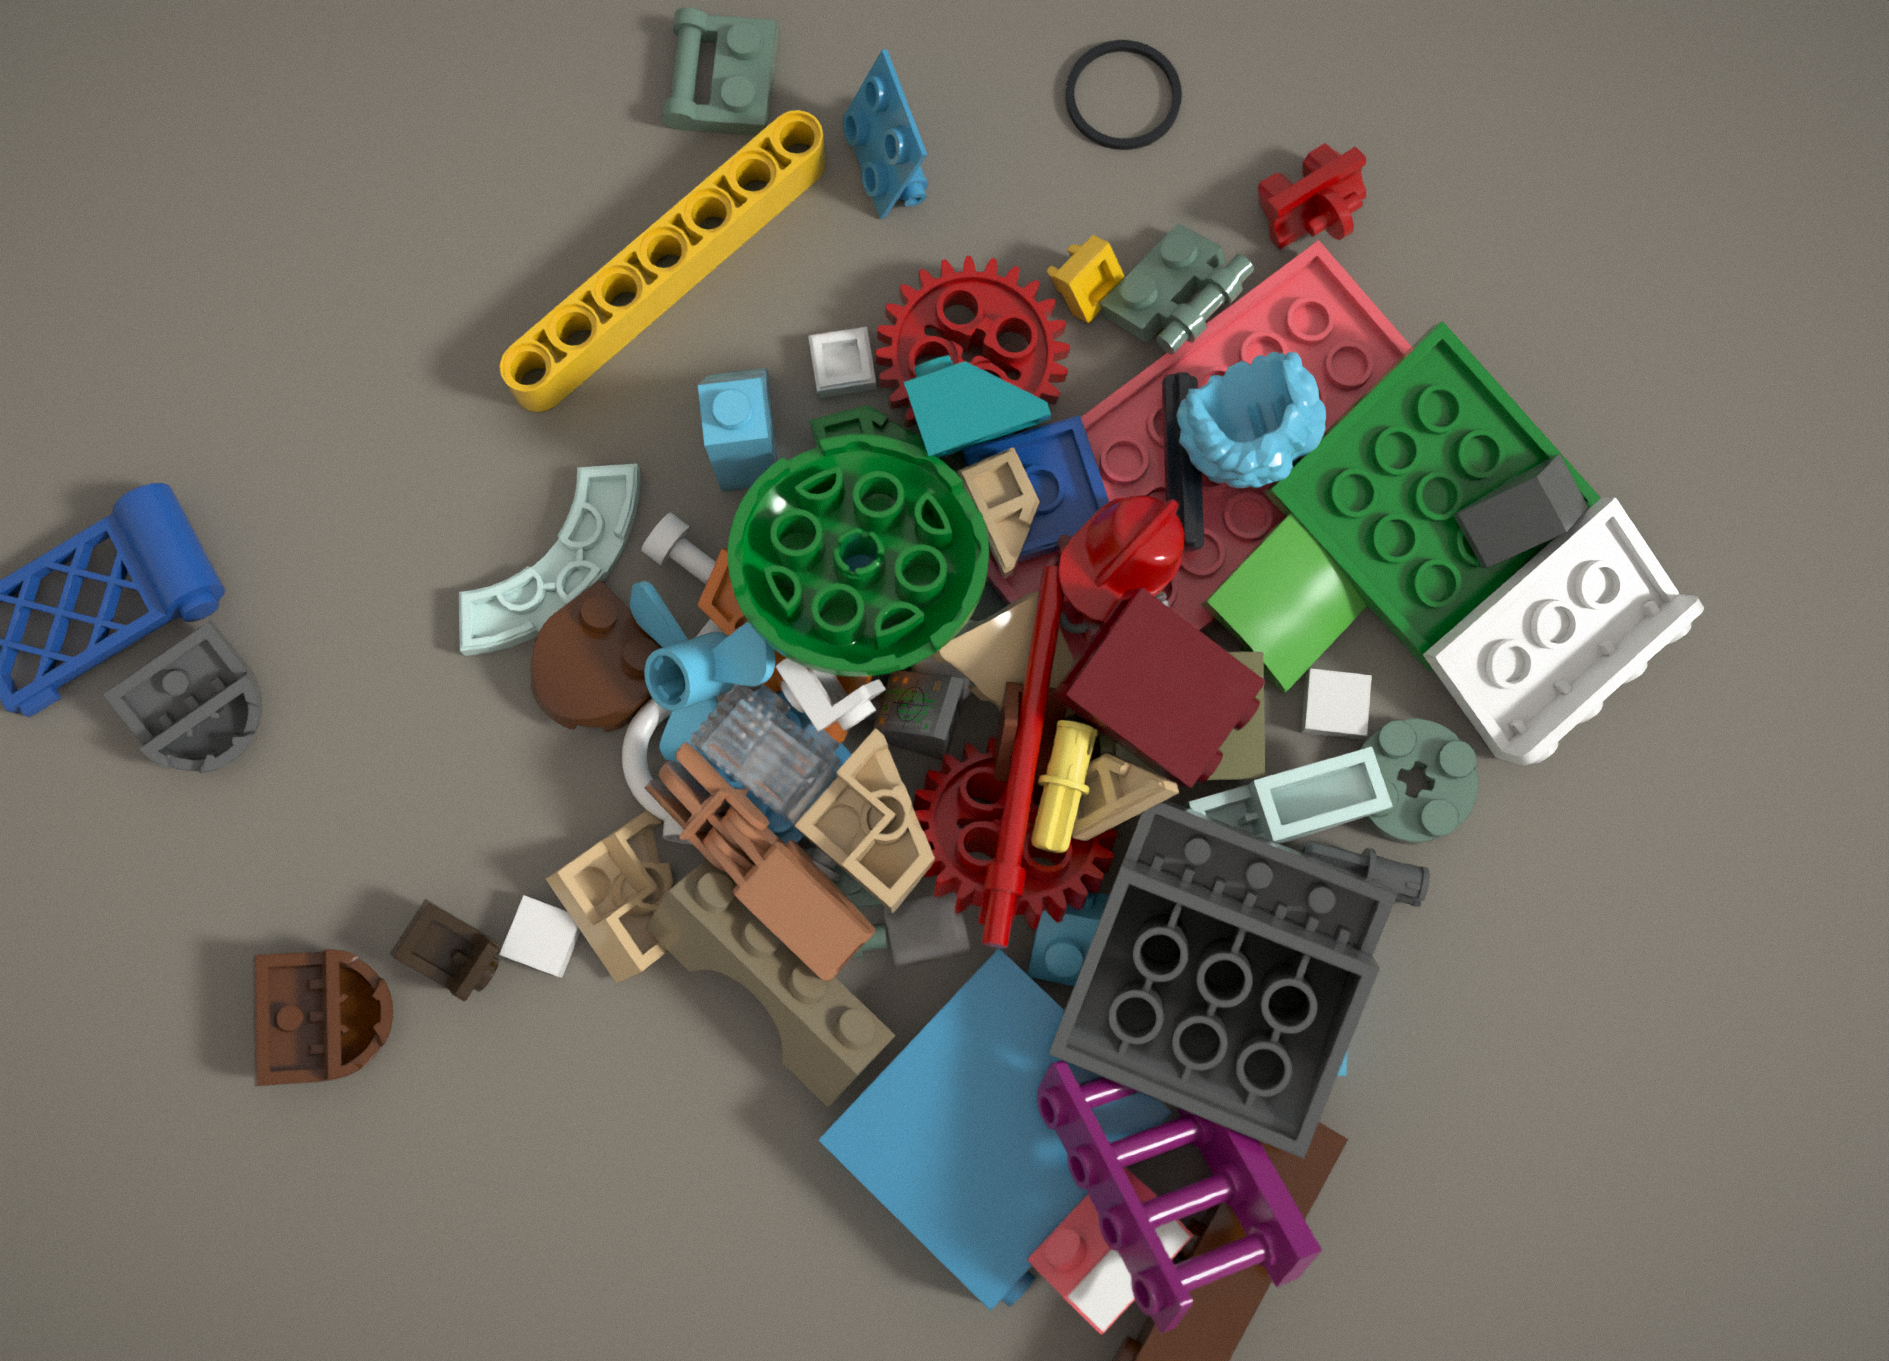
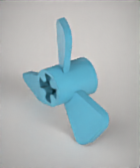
(694, 671)

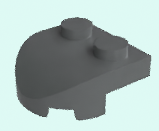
(191, 703)

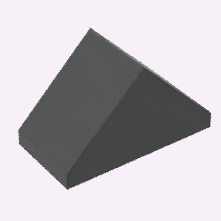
(1522, 512)

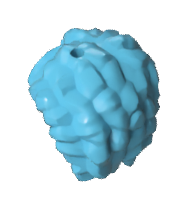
(1253, 421)

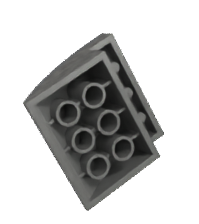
(1226, 976)

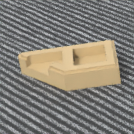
(1006, 502)
(1117, 794)

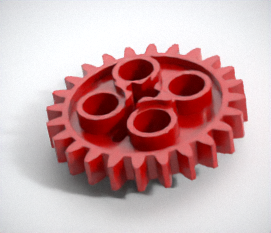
(998, 309)
(949, 802)

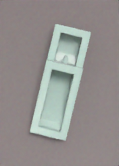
(1302, 798)

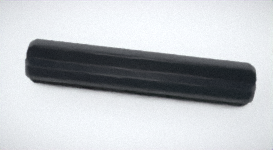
(1182, 478)

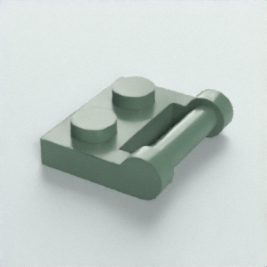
(740, 73)

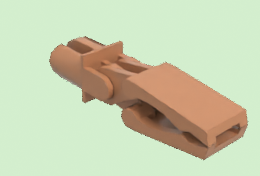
(771, 877)

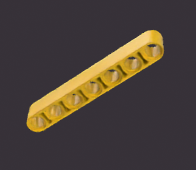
(657, 287)

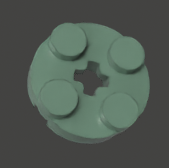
(1445, 763)

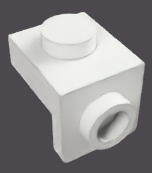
(824, 697)

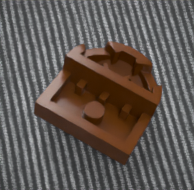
(591, 662)
(316, 1016)

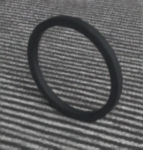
(1133, 47)

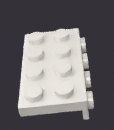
(1562, 635)

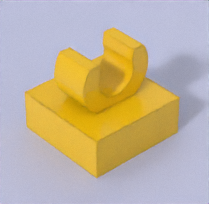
(1087, 277)

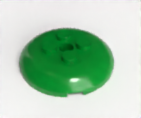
(848, 501)

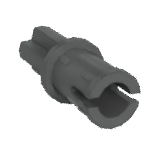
(1406, 880)

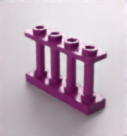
(1240, 1178)

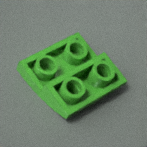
(1286, 602)

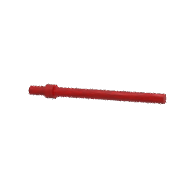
(1005, 876)

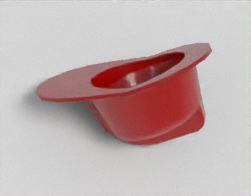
(1121, 549)

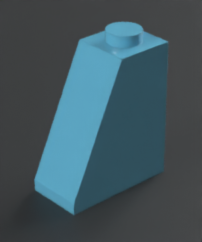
(738, 426)

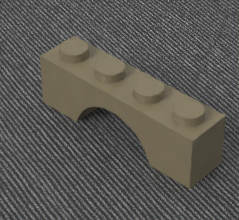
(821, 1024)

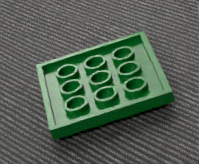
(1398, 470)

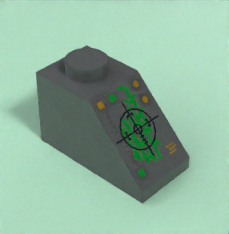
(919, 711)

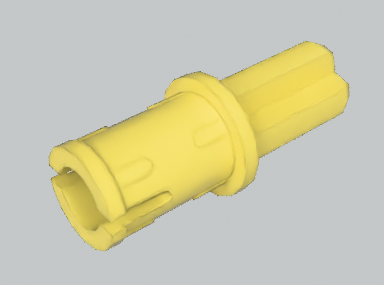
(1063, 786)

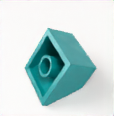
(968, 406)

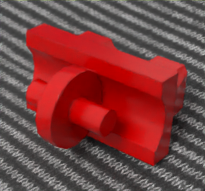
(1318, 201)

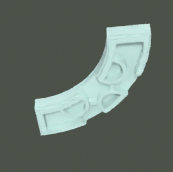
(583, 554)

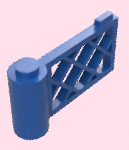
(166, 569)

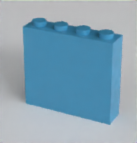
(959, 1137)

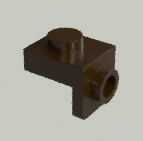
(447, 951)

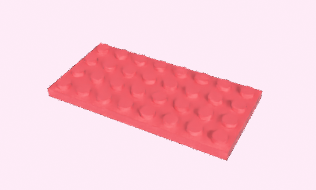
(1301, 309)

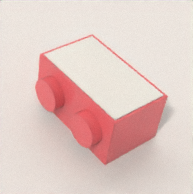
(1087, 1269)

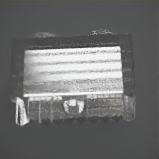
(768, 751)

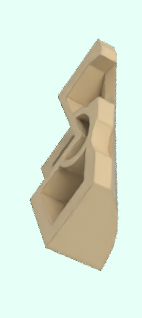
(998, 651)
(870, 825)
(615, 893)

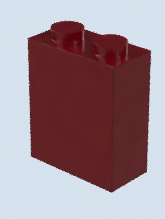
(1161, 689)

